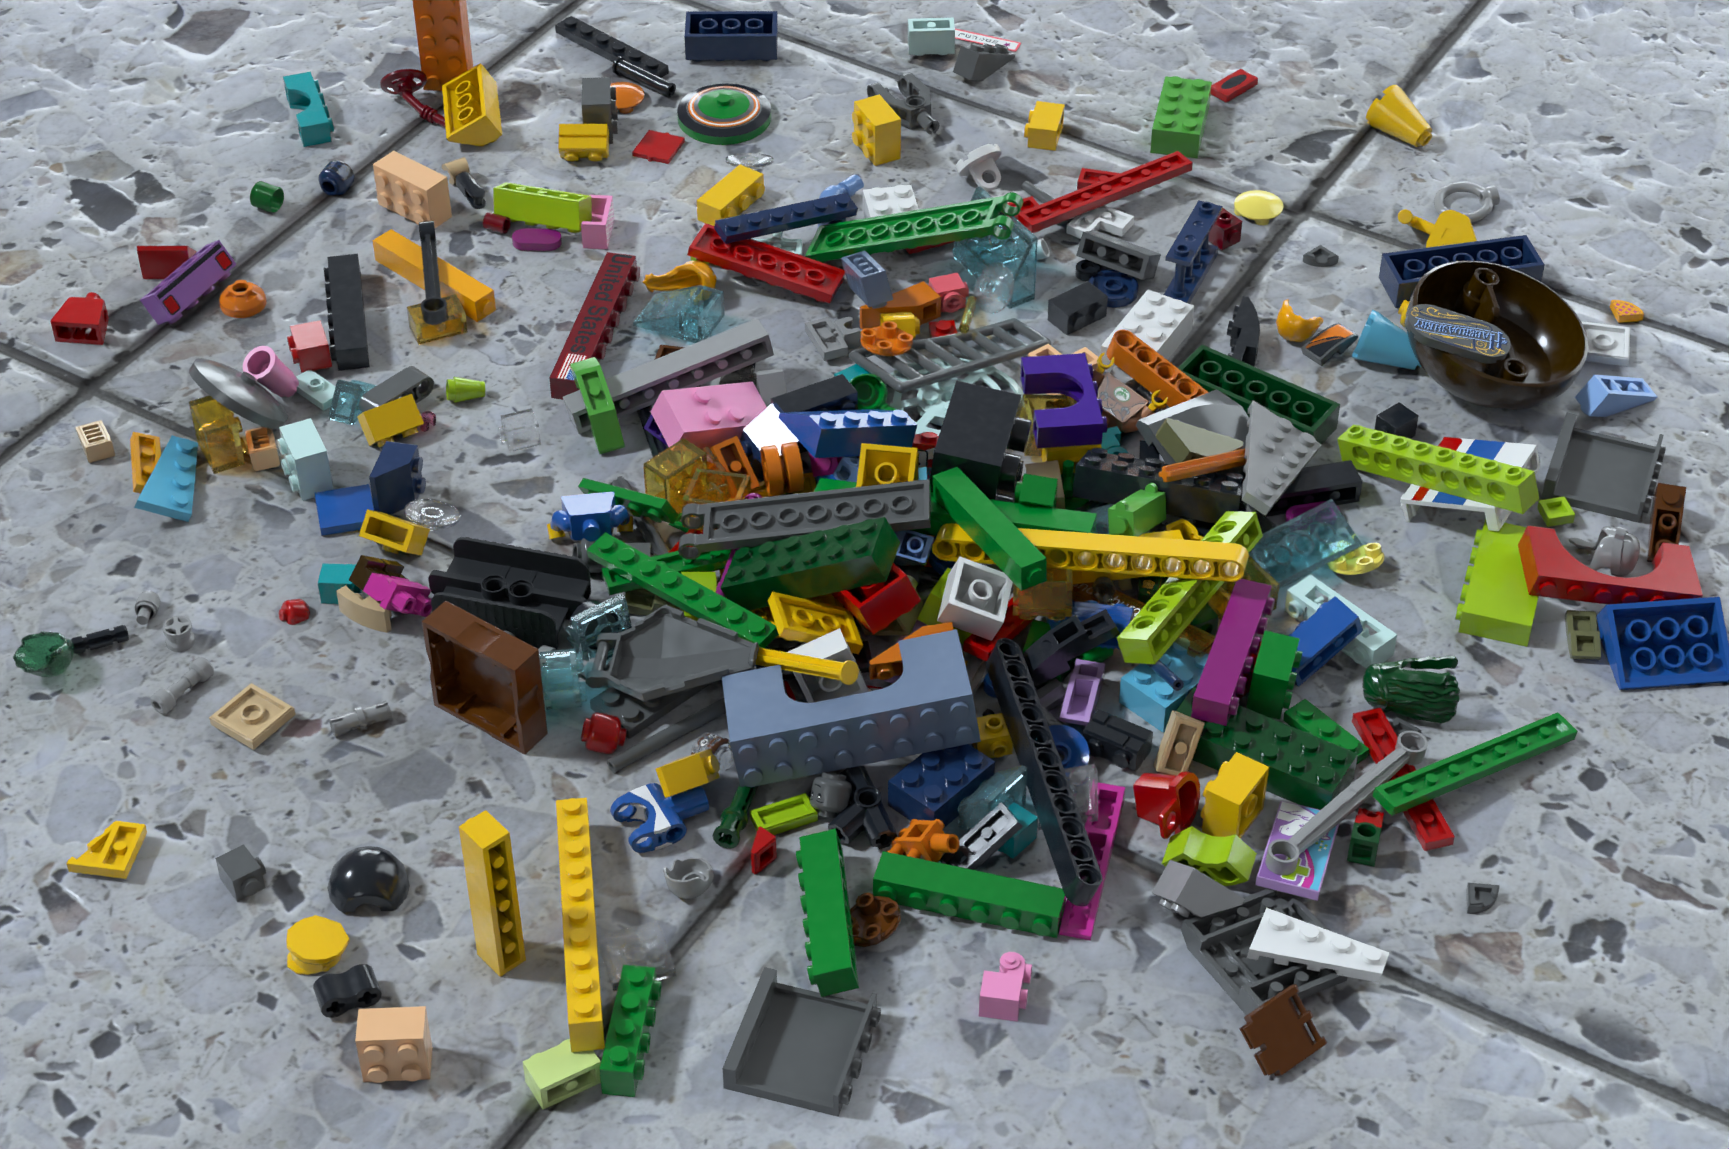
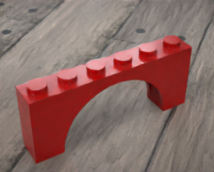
(1557, 574)

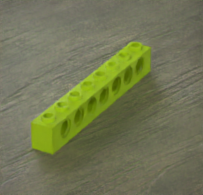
(1439, 468)
(1182, 598)

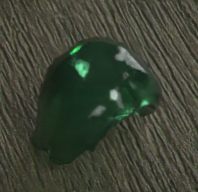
(44, 654)

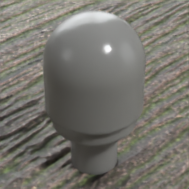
(146, 606)

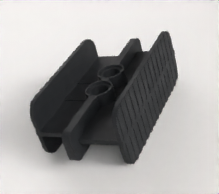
(513, 588)

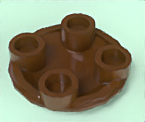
(874, 919)

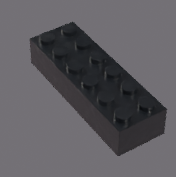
(1115, 477)

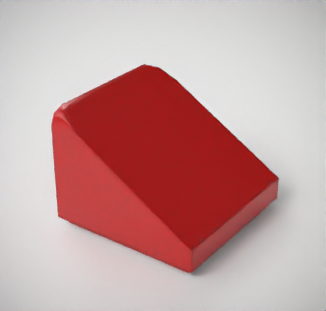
(763, 850)

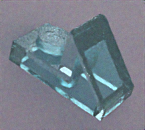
(346, 400)

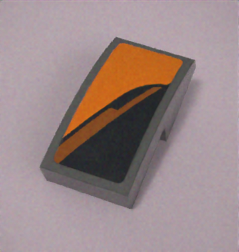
(1328, 342)

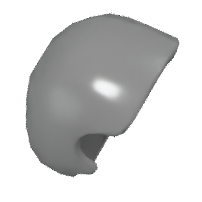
(689, 877)

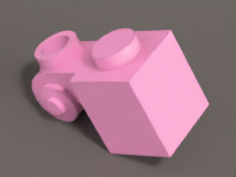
(1003, 991)

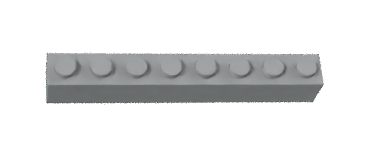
(679, 370)

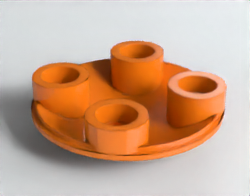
(627, 96)
(886, 339)

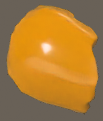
(1295, 327)

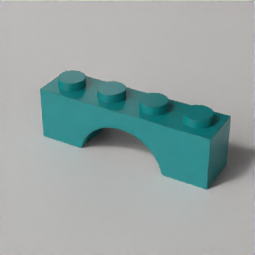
(314, 121)

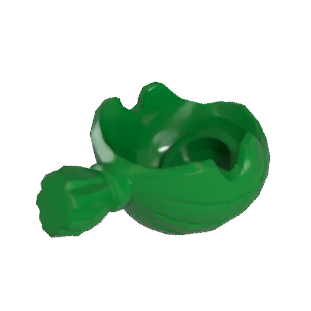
(871, 392)

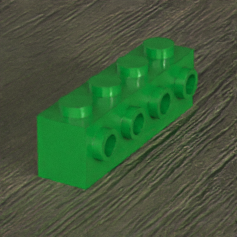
(629, 1030)

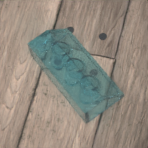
(1305, 544)

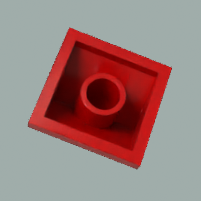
(161, 261)

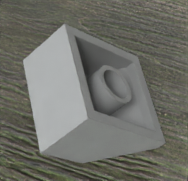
(1190, 891)

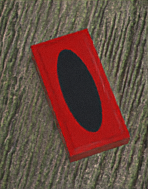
(1233, 85)

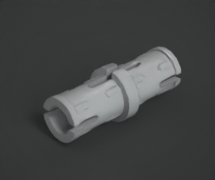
(360, 718)

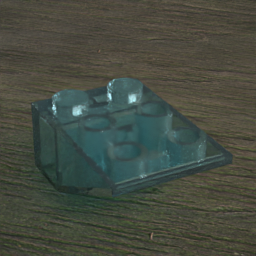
(684, 313)

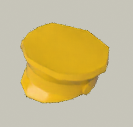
(315, 945)

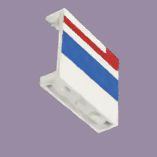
(1509, 453)

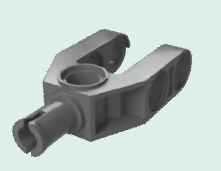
(914, 109)

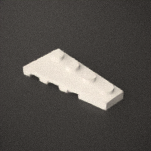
(1319, 948)

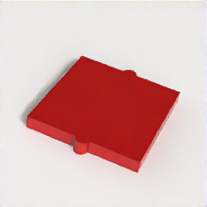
(658, 146)

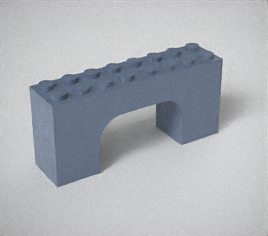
(791, 739)

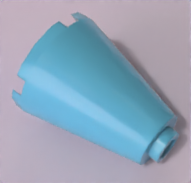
(1384, 344)

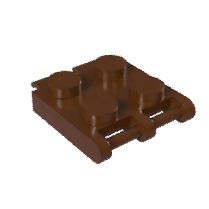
(1281, 1033)

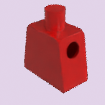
(81, 320)

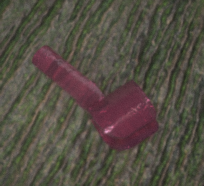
(428, 417)

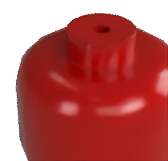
(294, 611)

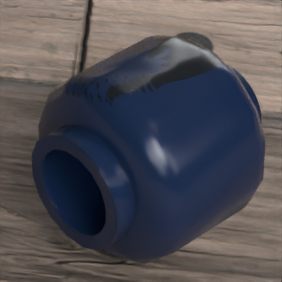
(336, 178)

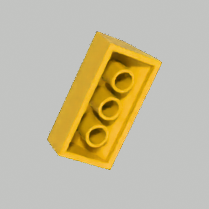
(472, 108)

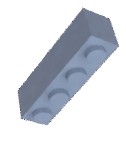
(867, 279)

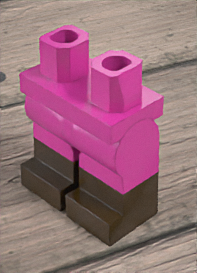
(385, 583)

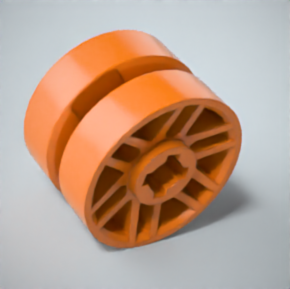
(782, 468)

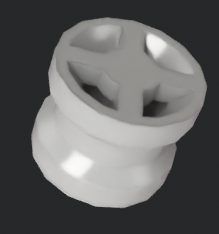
(178, 633)

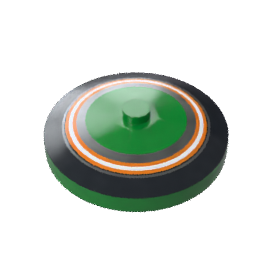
(724, 114)

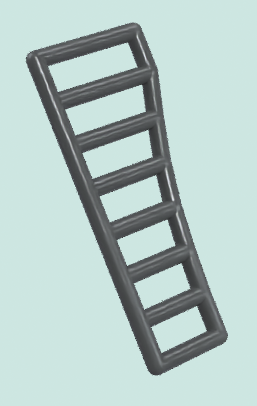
(958, 367)

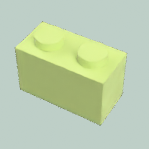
(560, 1073)

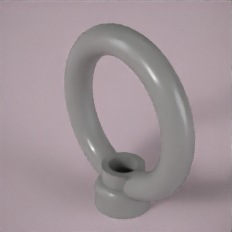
(1487, 196)

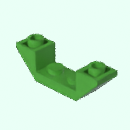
(598, 404)

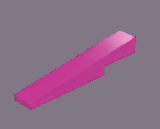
(1080, 920)

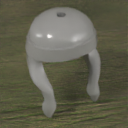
(1614, 550)

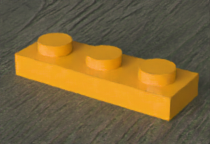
(144, 457)

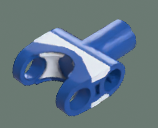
(659, 815)

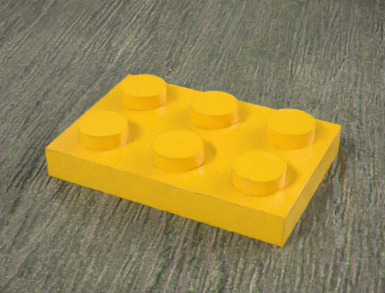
(809, 620)

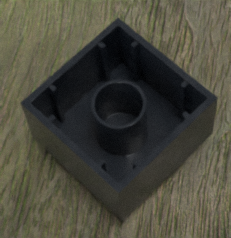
(979, 439)

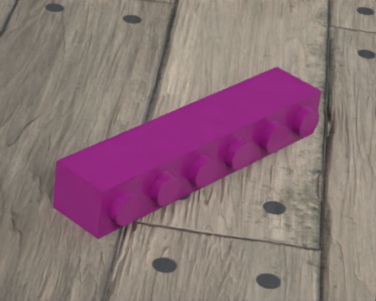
(1232, 652)

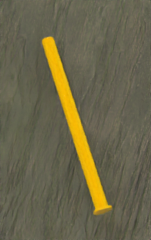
(845, 672)

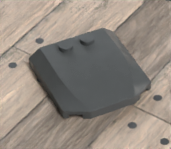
(1209, 411)
(1222, 948)

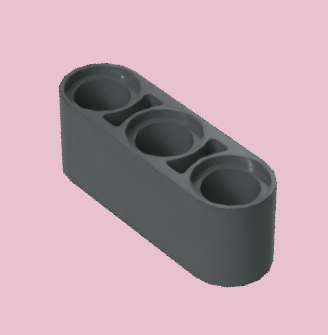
(399, 385)

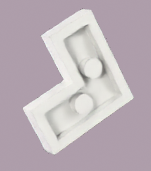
(1101, 218)

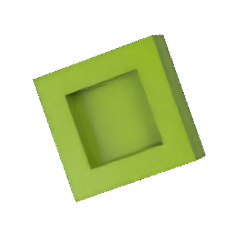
(1556, 511)

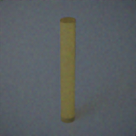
(968, 314)

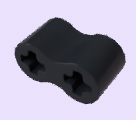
(347, 990)

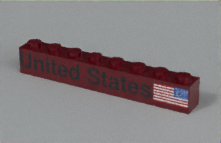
(596, 319)

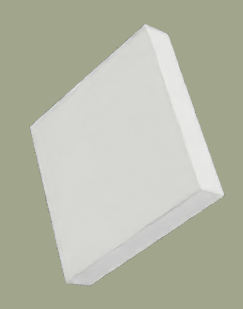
(1607, 343)

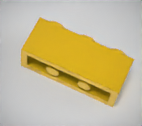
(731, 195)

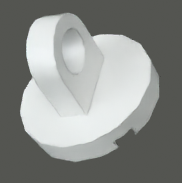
(980, 162)

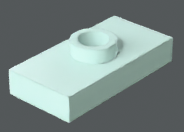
(315, 389)

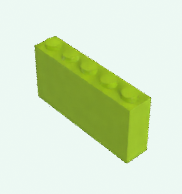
(1497, 591)

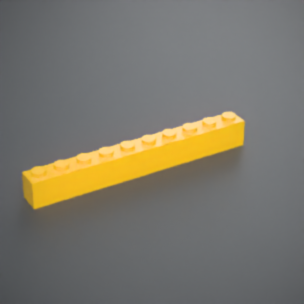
(579, 926)

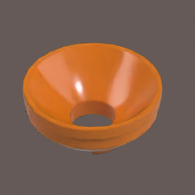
(242, 304)

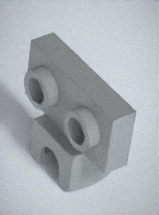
(833, 339)

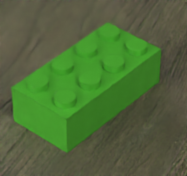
(1181, 116)

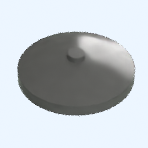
(238, 393)

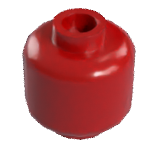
(603, 733)

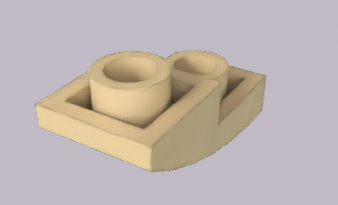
(363, 611)

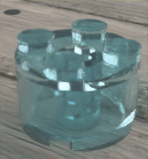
(562, 679)

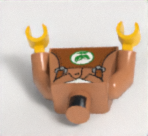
(1119, 402)

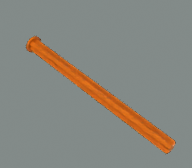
(1203, 465)

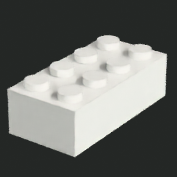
(1157, 322)

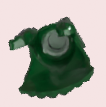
(1414, 693)

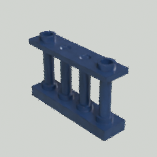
(1192, 252)

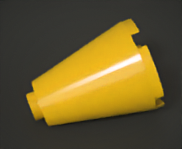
(1399, 117)

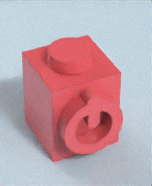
(952, 291)

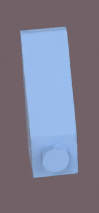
(1613, 394)

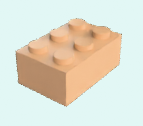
(412, 189)

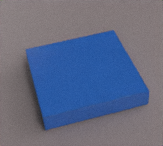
(343, 508)

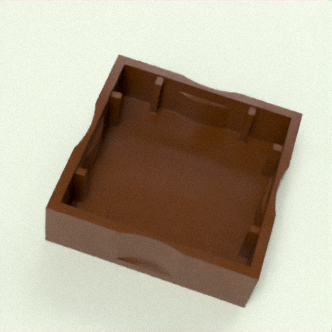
(485, 677)

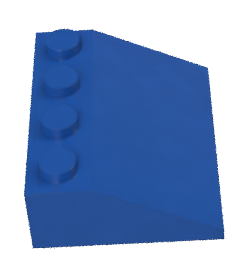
(843, 431)
(1665, 642)

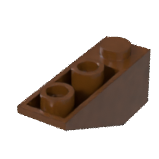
(1665, 517)

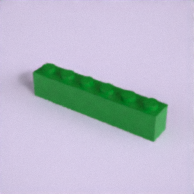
(970, 894)
(827, 913)

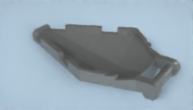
(669, 655)

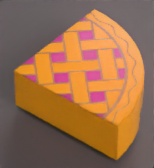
(1626, 311)

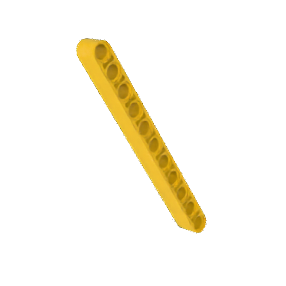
(1101, 551)

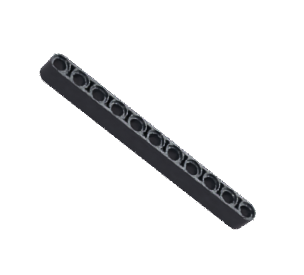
(1045, 773)

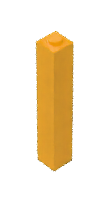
(406, 260)

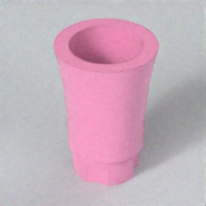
(270, 371)

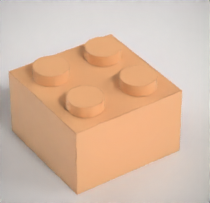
(394, 1044)

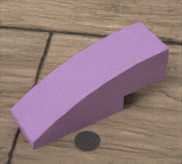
(1083, 692)

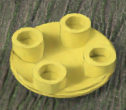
(1258, 206)
(1359, 561)

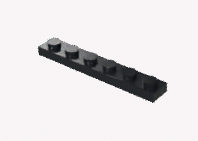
(608, 46)

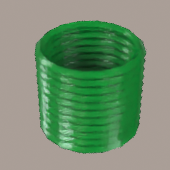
(267, 196)

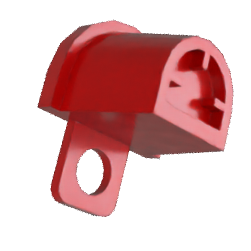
(1167, 800)

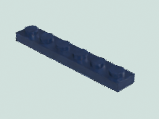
(785, 218)

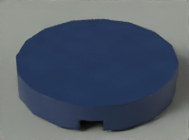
(1117, 286)

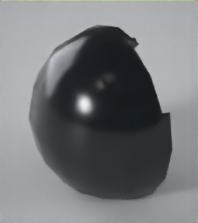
(368, 877)

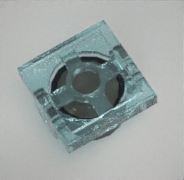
(596, 618)

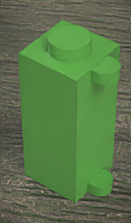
(1138, 512)

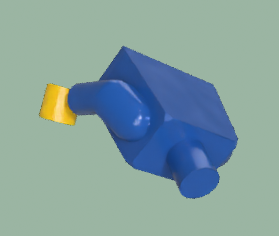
(589, 517)

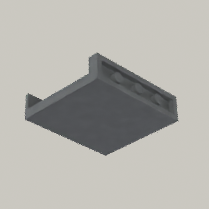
(1603, 472)
(800, 1046)

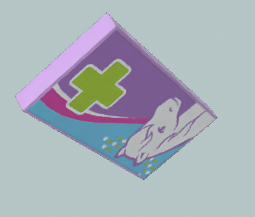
(1312, 863)

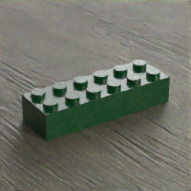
(1246, 383)
(812, 563)
(1299, 764)

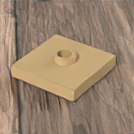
(252, 716)

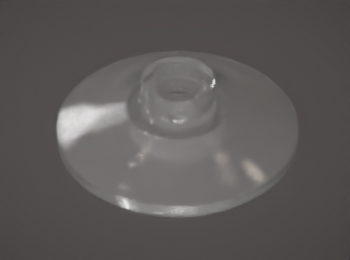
(750, 160)
(994, 288)
(432, 514)

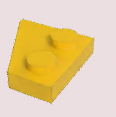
(111, 852)

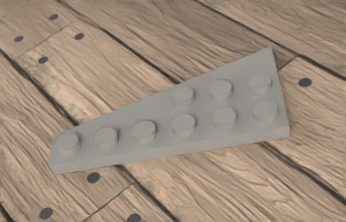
(1274, 457)

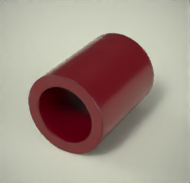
(496, 222)

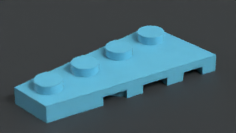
(172, 481)

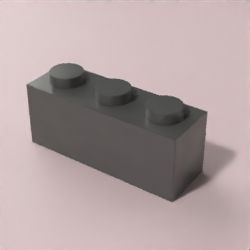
(1118, 254)

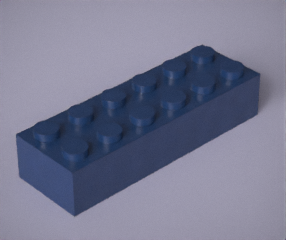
(1403, 269)

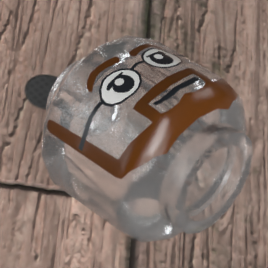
(719, 746)

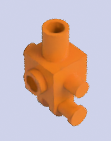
(924, 840)

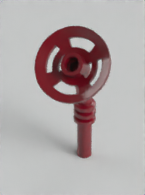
(405, 87)

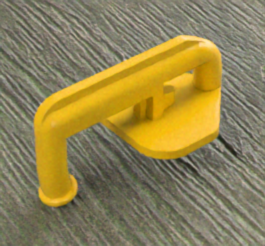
(1449, 228)

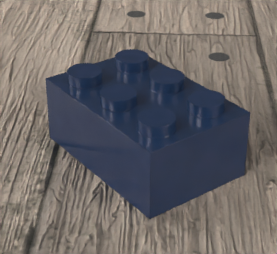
(938, 783)

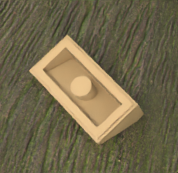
(1178, 744)

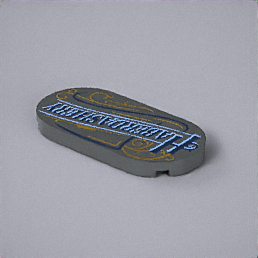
(1457, 333)

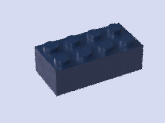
(731, 35)

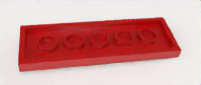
(768, 264)

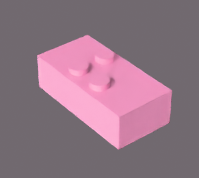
(707, 413)

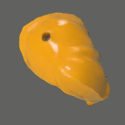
(682, 276)

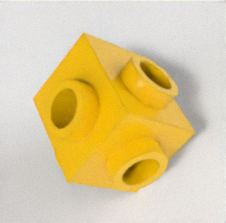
(993, 736)

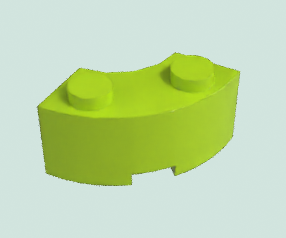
(1220, 858)

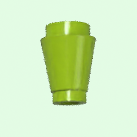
(464, 389)

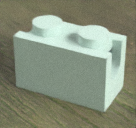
(931, 36)

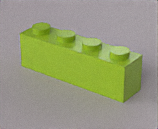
(542, 206)

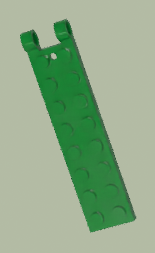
(916, 228)

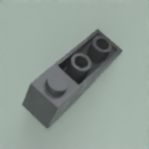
(980, 61)

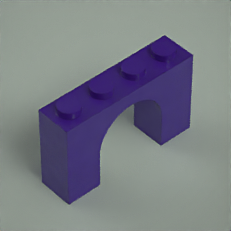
(1072, 377)

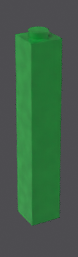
(990, 528)

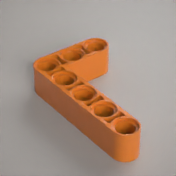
(1151, 369)

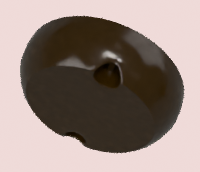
(1542, 330)

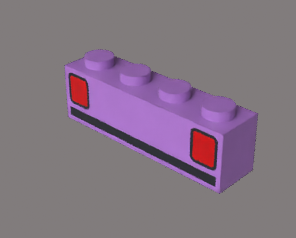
(188, 282)

